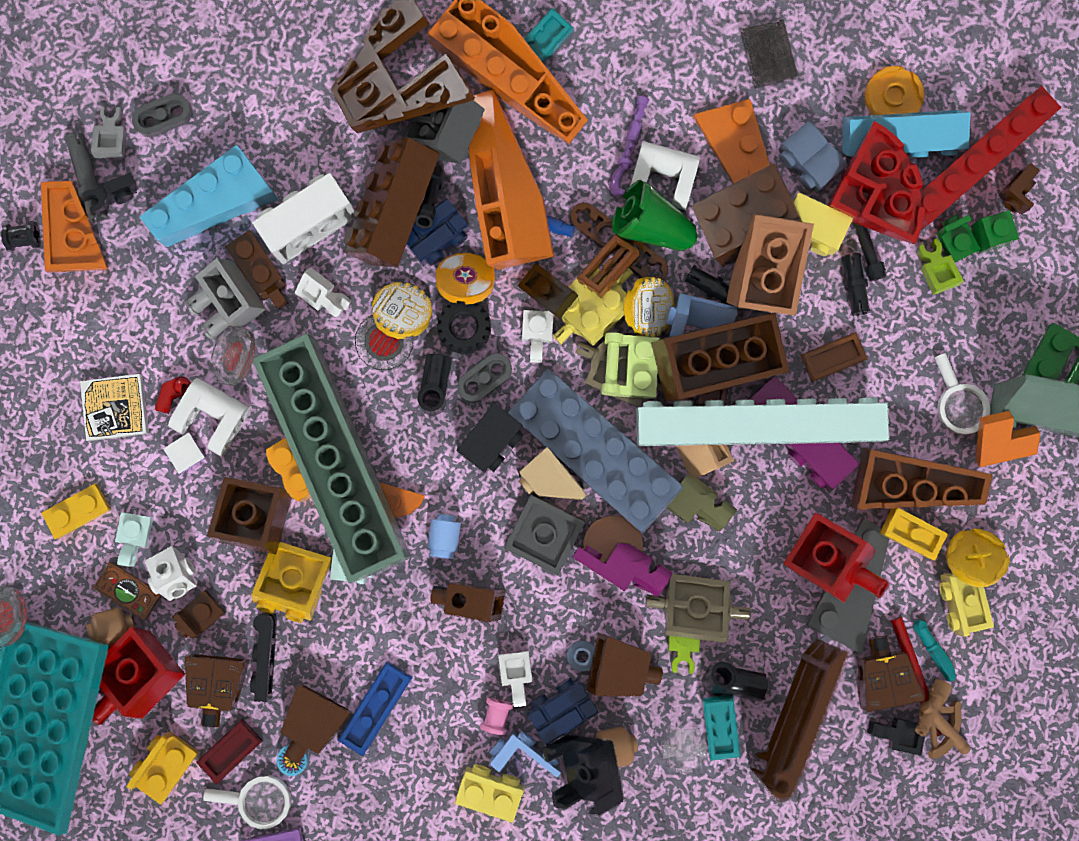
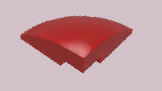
(882, 187)

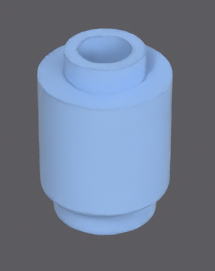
(444, 536)

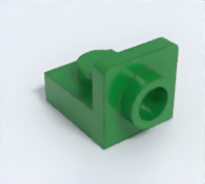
(957, 238)

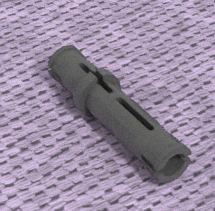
(84, 172)

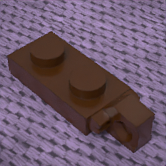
(258, 268)

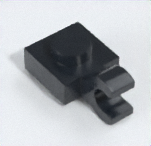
(114, 191)
(900, 735)

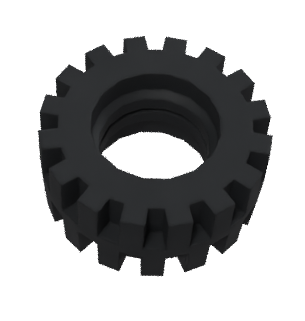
(469, 345)

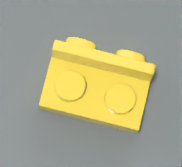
(490, 793)

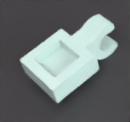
(132, 532)

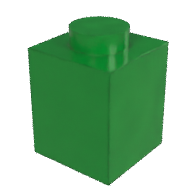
(995, 231)

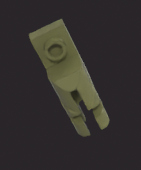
(700, 500)

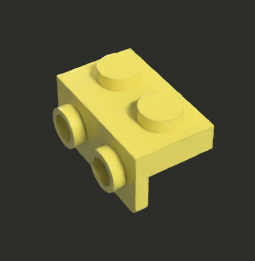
(966, 606)

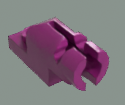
(626, 565)

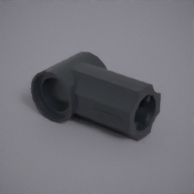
(435, 381)
(737, 682)

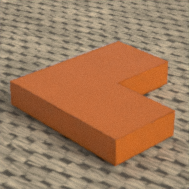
(999, 443)

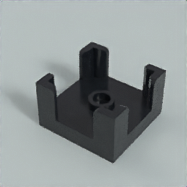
(589, 771)

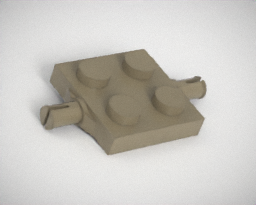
(598, 368)
(698, 608)

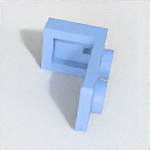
(699, 313)
(505, 749)

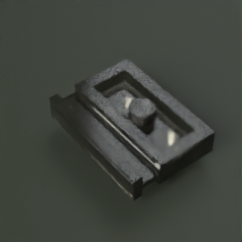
(769, 54)

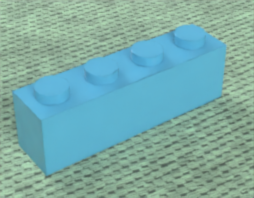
(918, 131)

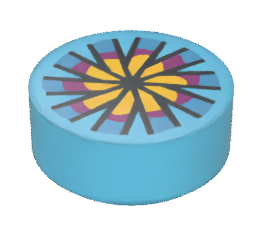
(289, 767)

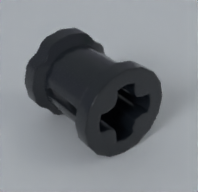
(11, 240)

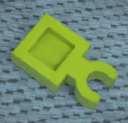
(939, 271)
(683, 647)

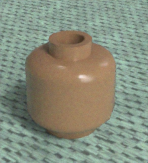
(109, 626)
(624, 744)

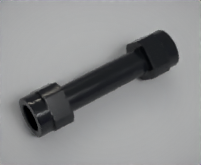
(427, 211)
(875, 270)

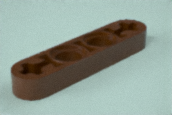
(584, 228)

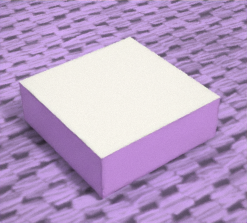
(185, 453)

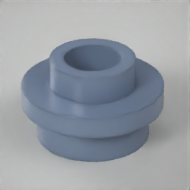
(574, 649)

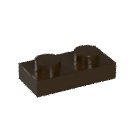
(548, 290)

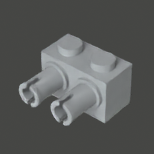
(229, 292)

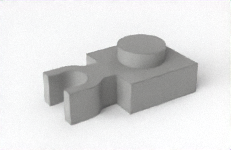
(109, 139)

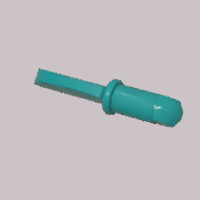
(935, 650)

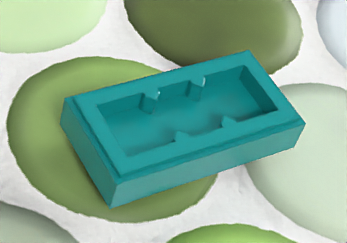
(549, 35)
(721, 727)

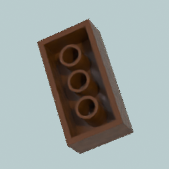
(390, 202)
(720, 357)

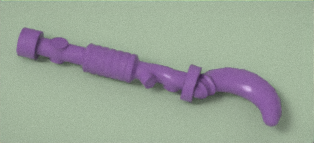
(632, 137)

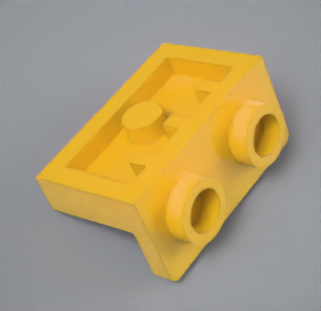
(163, 766)

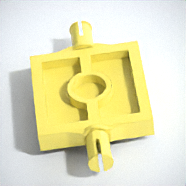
(592, 315)

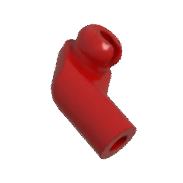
(169, 391)

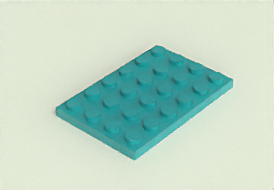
(45, 723)

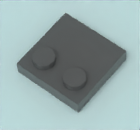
(544, 534)

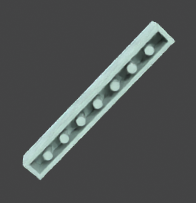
(762, 423)

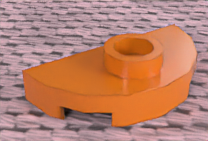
(401, 501)

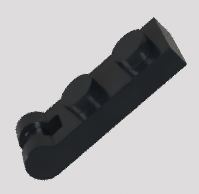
(264, 654)

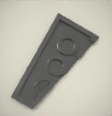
(850, 620)

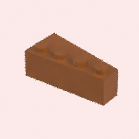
(906, 481)

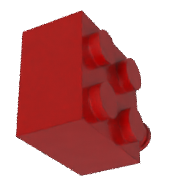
(834, 559)
(135, 676)

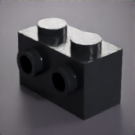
(490, 439)

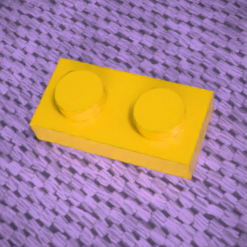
(76, 511)
(913, 533)

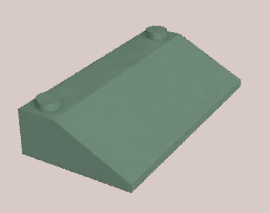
(1039, 403)

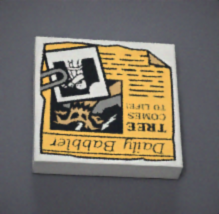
(114, 407)

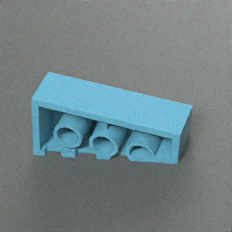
(209, 199)

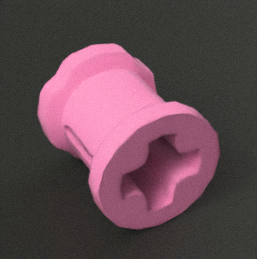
(496, 716)

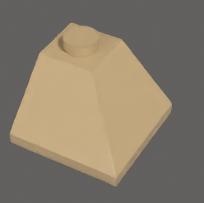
(549, 478)

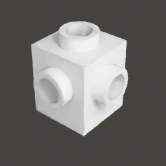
(170, 573)

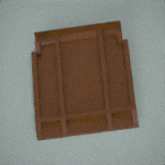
(801, 718)

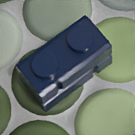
(447, 230)
(561, 710)

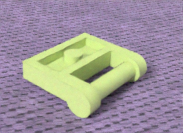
(640, 367)

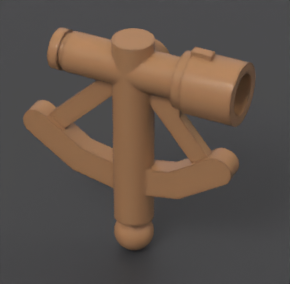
(931, 718)

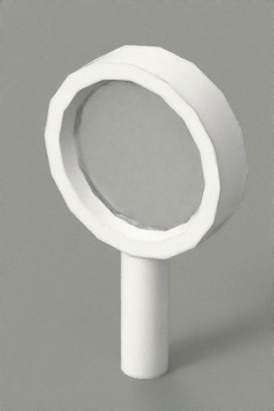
(961, 403)
(261, 801)

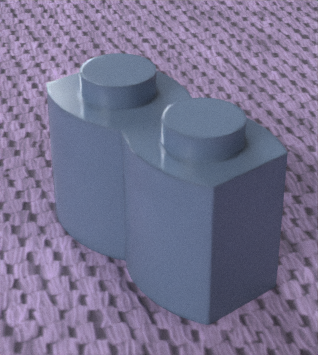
(812, 157)

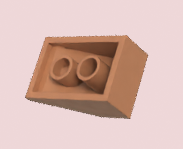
(771, 265)

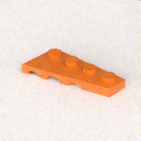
(734, 138)

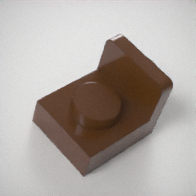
(1018, 187)
(198, 615)

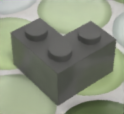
(447, 130)

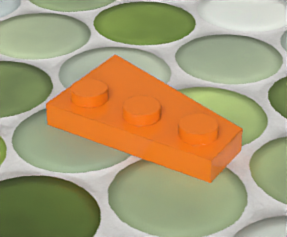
(66, 231)

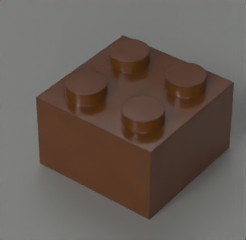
(249, 515)

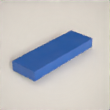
(374, 708)

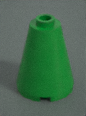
(652, 219)

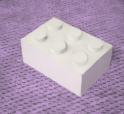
(304, 218)

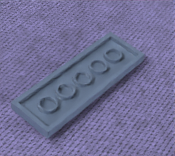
(596, 451)

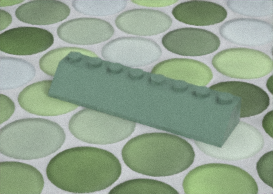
(331, 458)

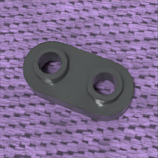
(162, 113)
(484, 378)

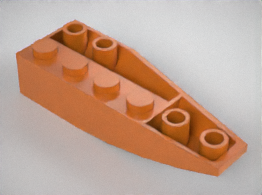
(503, 61)
(506, 192)

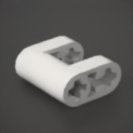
(669, 163)
(216, 404)

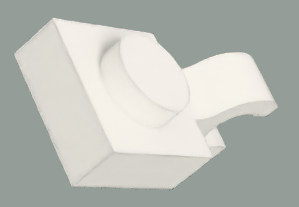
(318, 293)
(537, 329)
(516, 671)

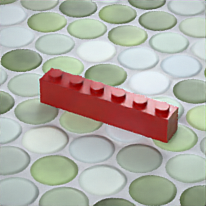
(987, 153)

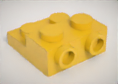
(291, 582)

